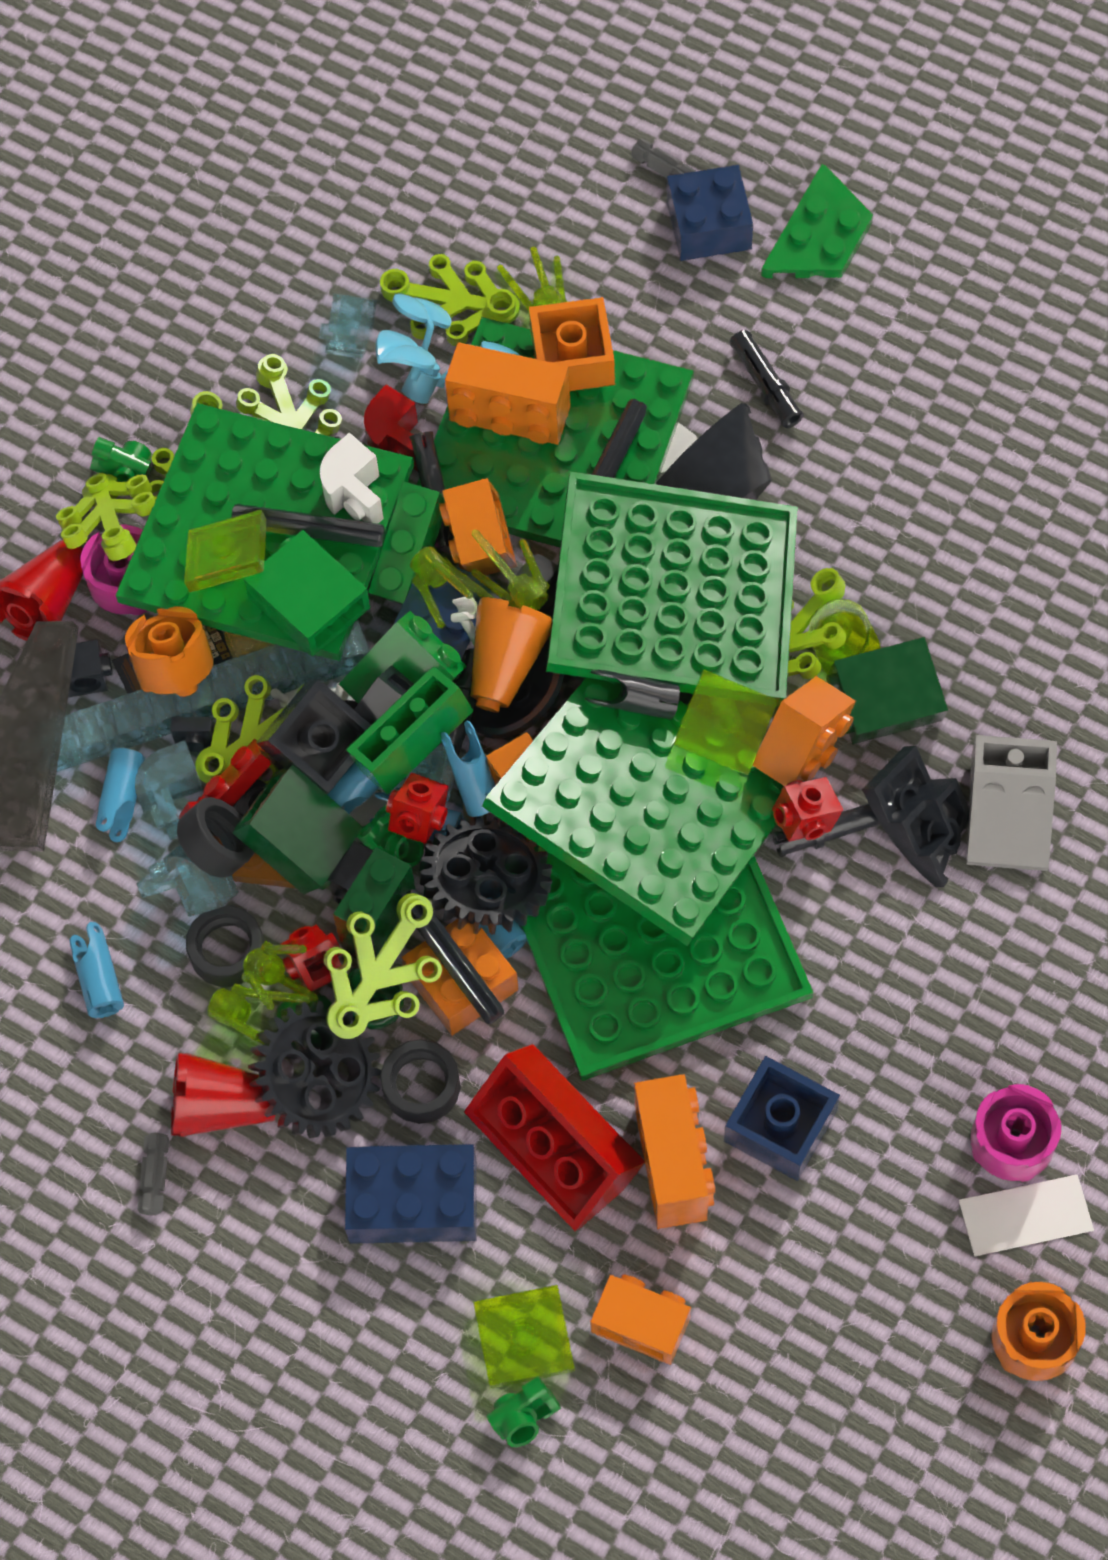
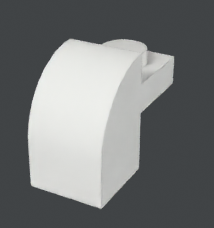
(345, 478)

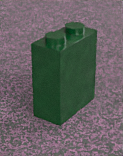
(891, 688)
(298, 830)
(376, 894)

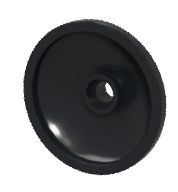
(527, 707)

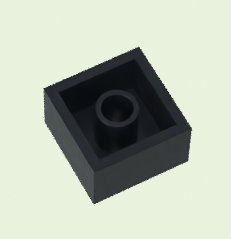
(315, 734)

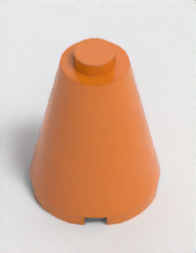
(504, 650)

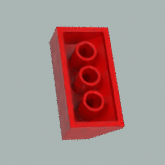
(553, 1136)

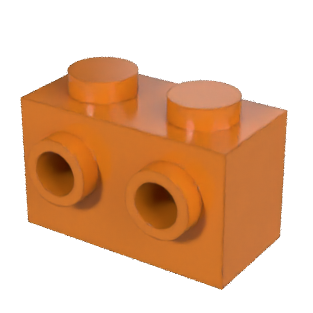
(641, 1318)

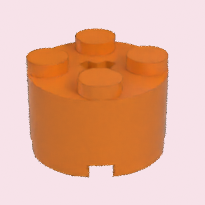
(169, 651)
(1057, 1318)

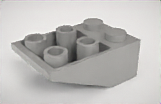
(1011, 802)

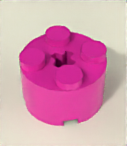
(106, 575)
(1013, 1156)

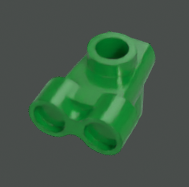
(122, 462)
(377, 835)
(517, 1413)

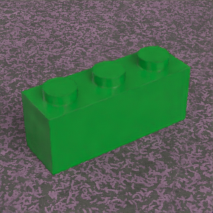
(411, 529)
(410, 730)

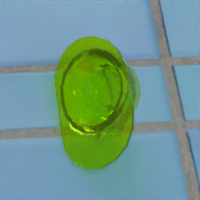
(854, 622)

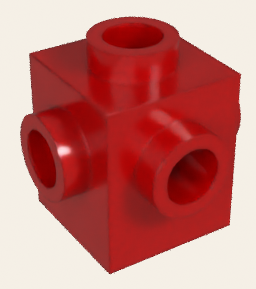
(418, 808)
(807, 809)
(310, 965)

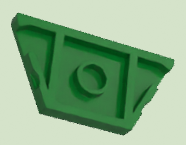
(821, 231)

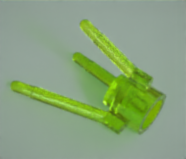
(545, 294)
(435, 571)
(523, 589)
(267, 968)
(234, 1011)

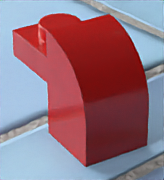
(389, 422)

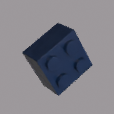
(709, 212)
(781, 1118)

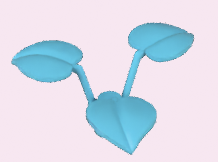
(398, 348)

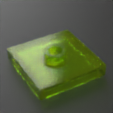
(225, 551)
(725, 722)
(524, 1336)

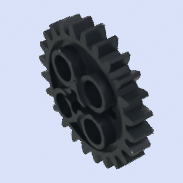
(485, 875)
(291, 1095)

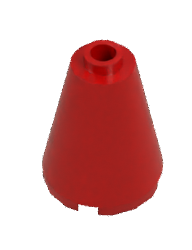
(40, 588)
(213, 1097)

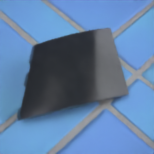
(723, 460)
(919, 812)

